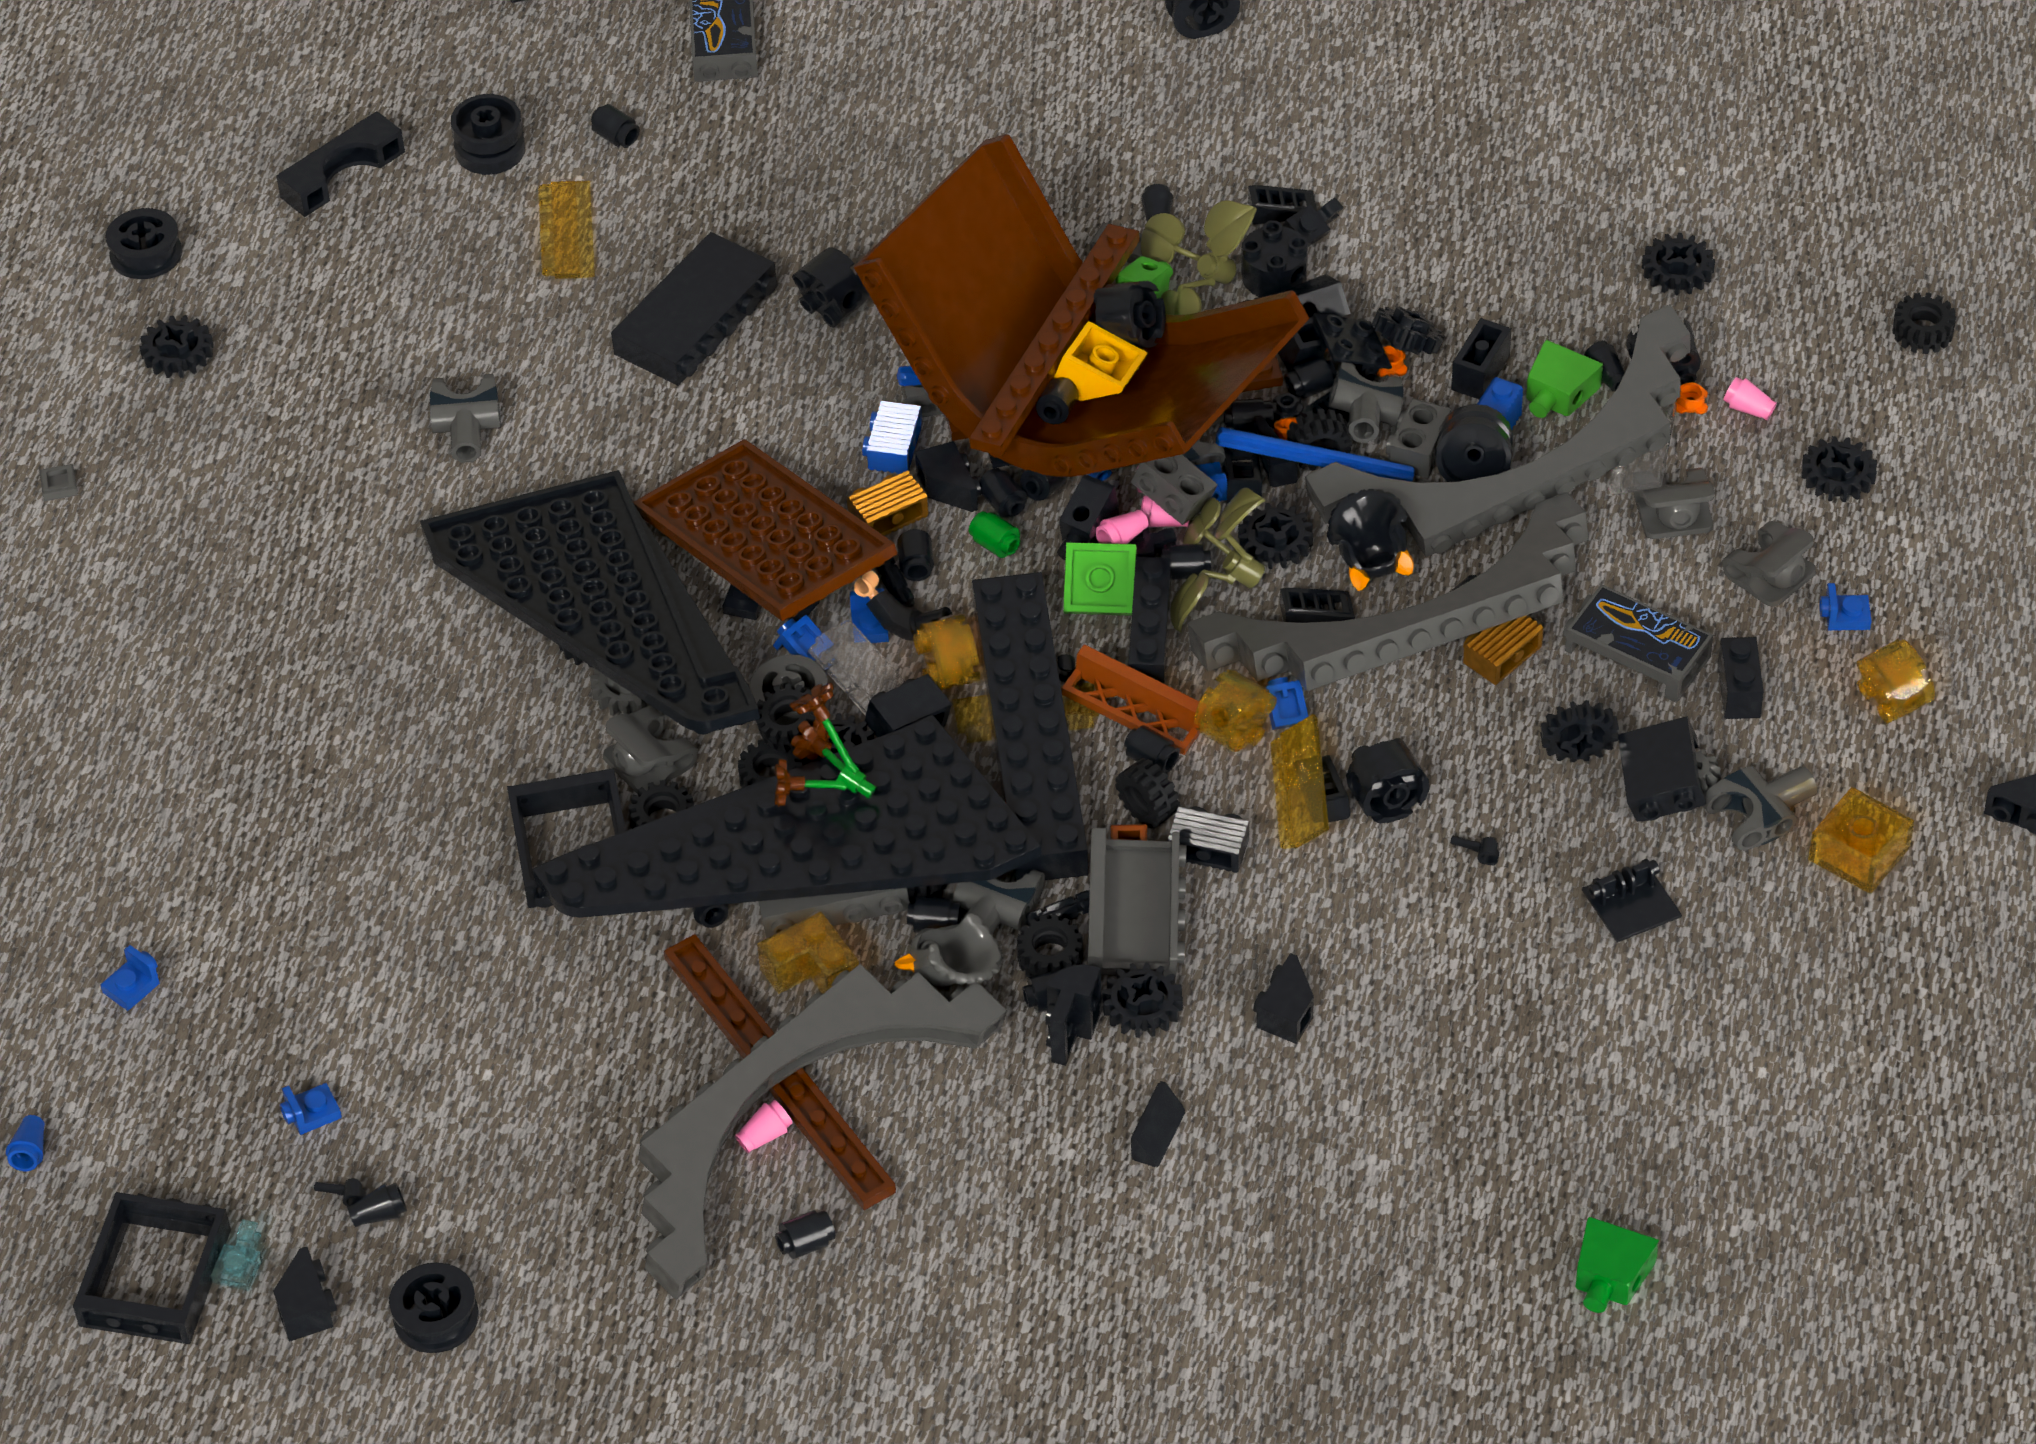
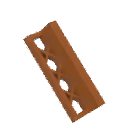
(1147, 694)

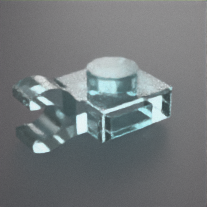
(239, 1263)

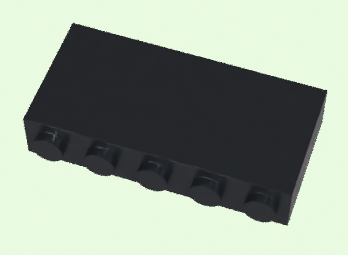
(694, 308)

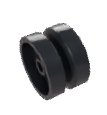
(488, 134)
(1473, 443)

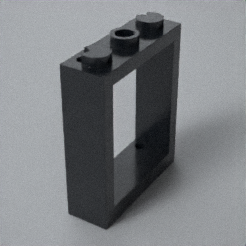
(555, 796)
(144, 1319)

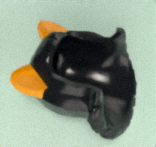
(1370, 535)

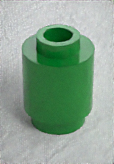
(995, 534)

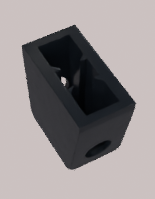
(1322, 296)
(1088, 506)

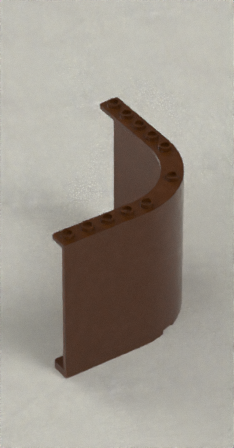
(978, 277)

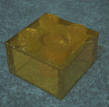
(1861, 840)

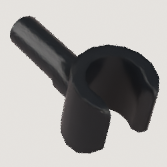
(1065, 666)
(1486, 848)
(351, 1191)

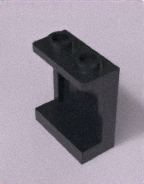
(1661, 769)

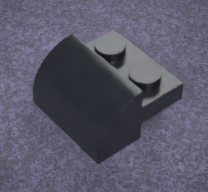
(1072, 1008)

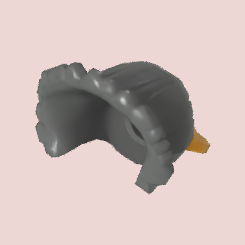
(954, 953)

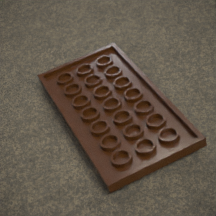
(765, 529)

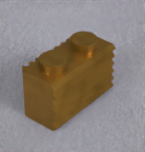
(890, 503)
(1502, 648)

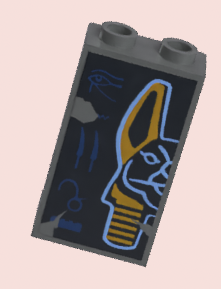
(723, 39)
(1640, 639)

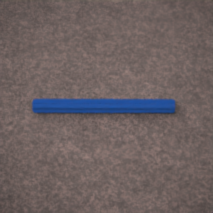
(1310, 454)

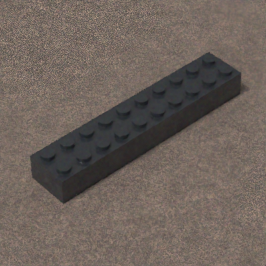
(1030, 720)

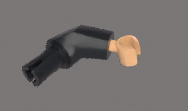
(892, 614)

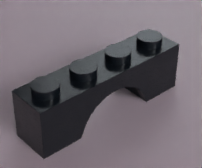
(370, 142)
(1150, 616)

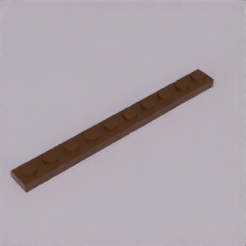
(1053, 340)
(797, 1092)

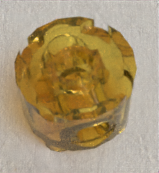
(948, 651)
(1895, 680)
(1234, 711)

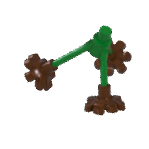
(816, 743)

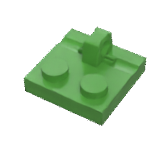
(1099, 578)

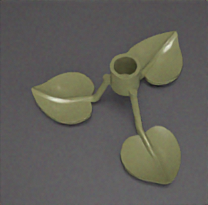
(1224, 226)
(1238, 563)

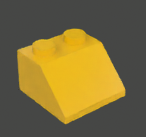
(1099, 363)

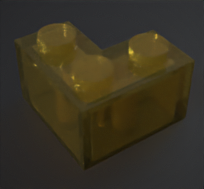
(805, 952)

